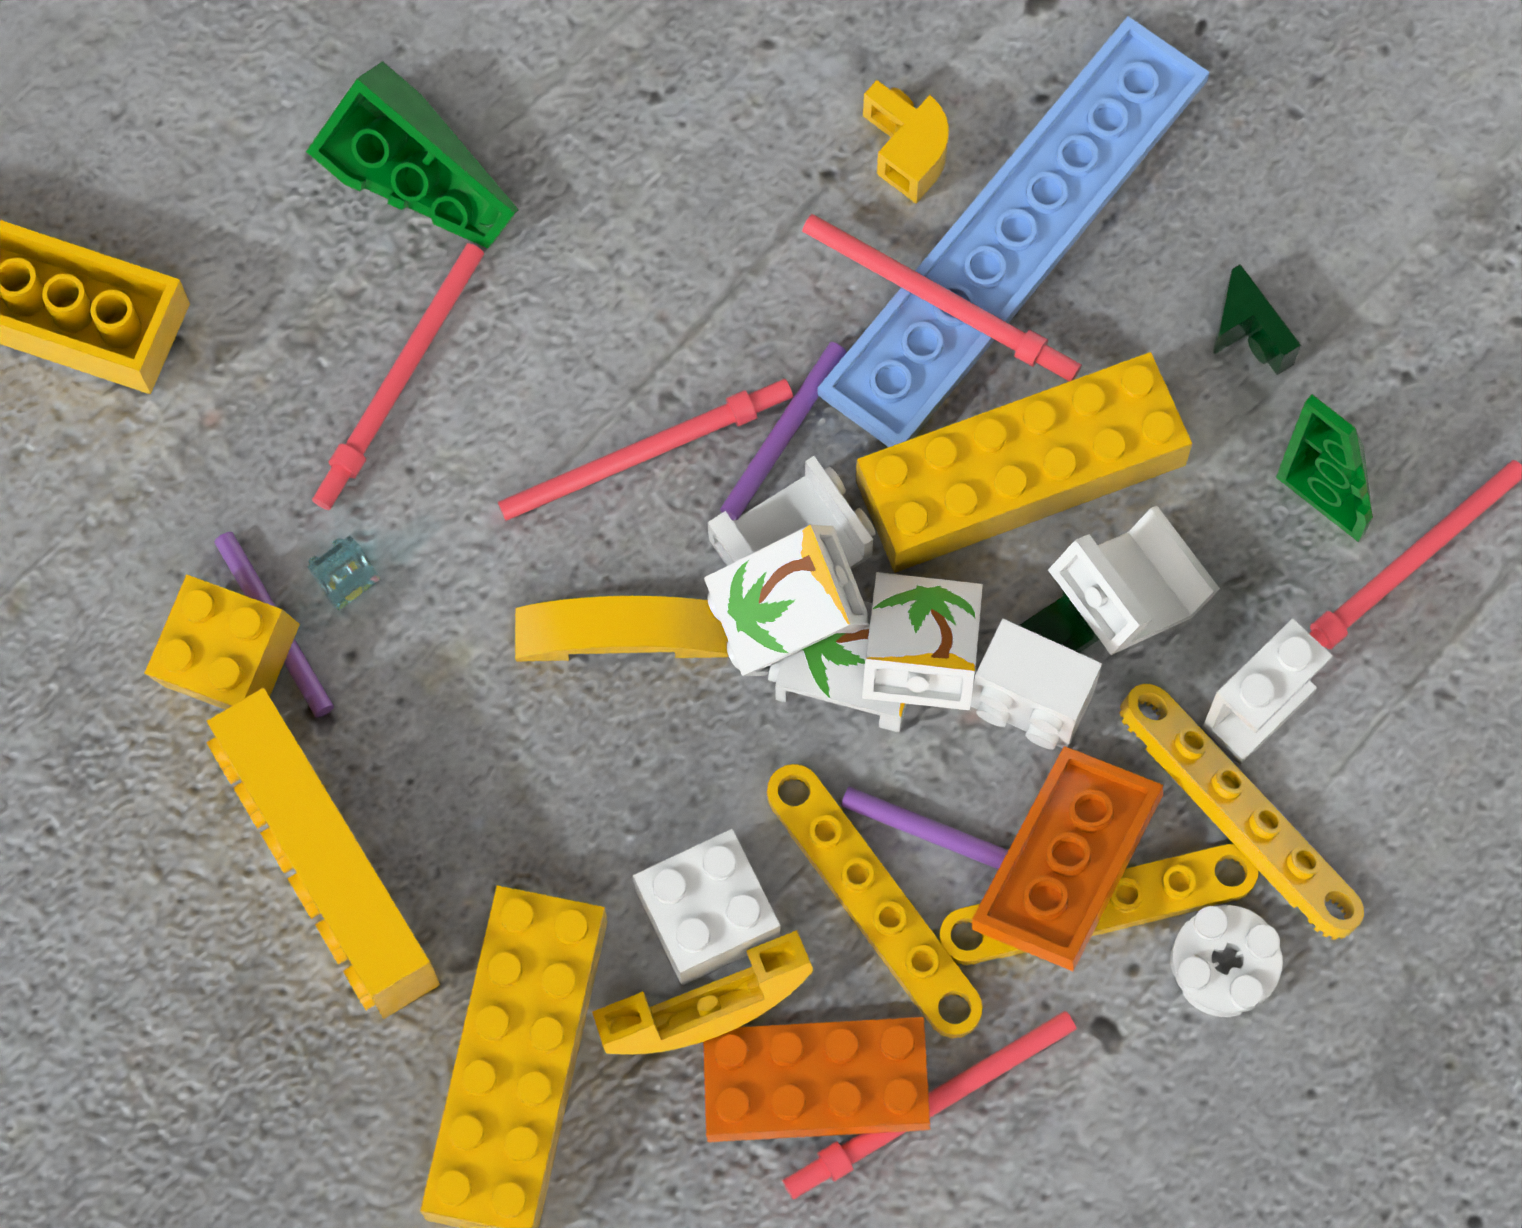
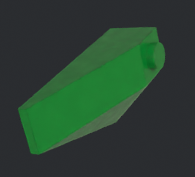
(401, 149)
(1329, 468)

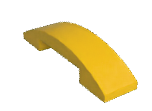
(618, 626)
(710, 1010)

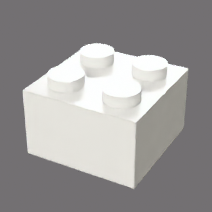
(1034, 685)
(706, 907)

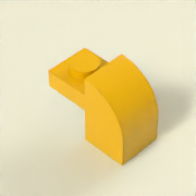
(917, 143)

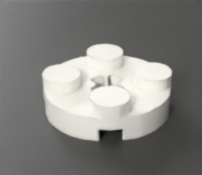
(1242, 988)

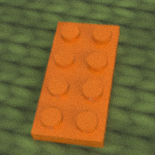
(1067, 858)
(817, 1080)

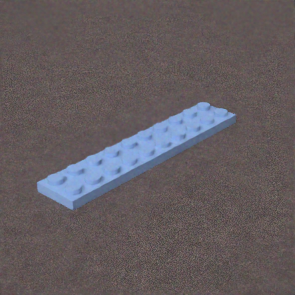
(1015, 231)

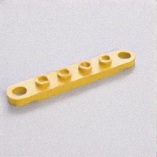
(1241, 811)
(1142, 896)
(874, 901)

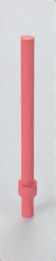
(1028, 346)
(738, 409)
(350, 457)
(1332, 627)
(837, 1159)

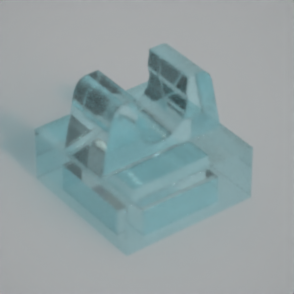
(343, 572)

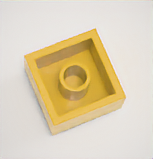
(220, 644)

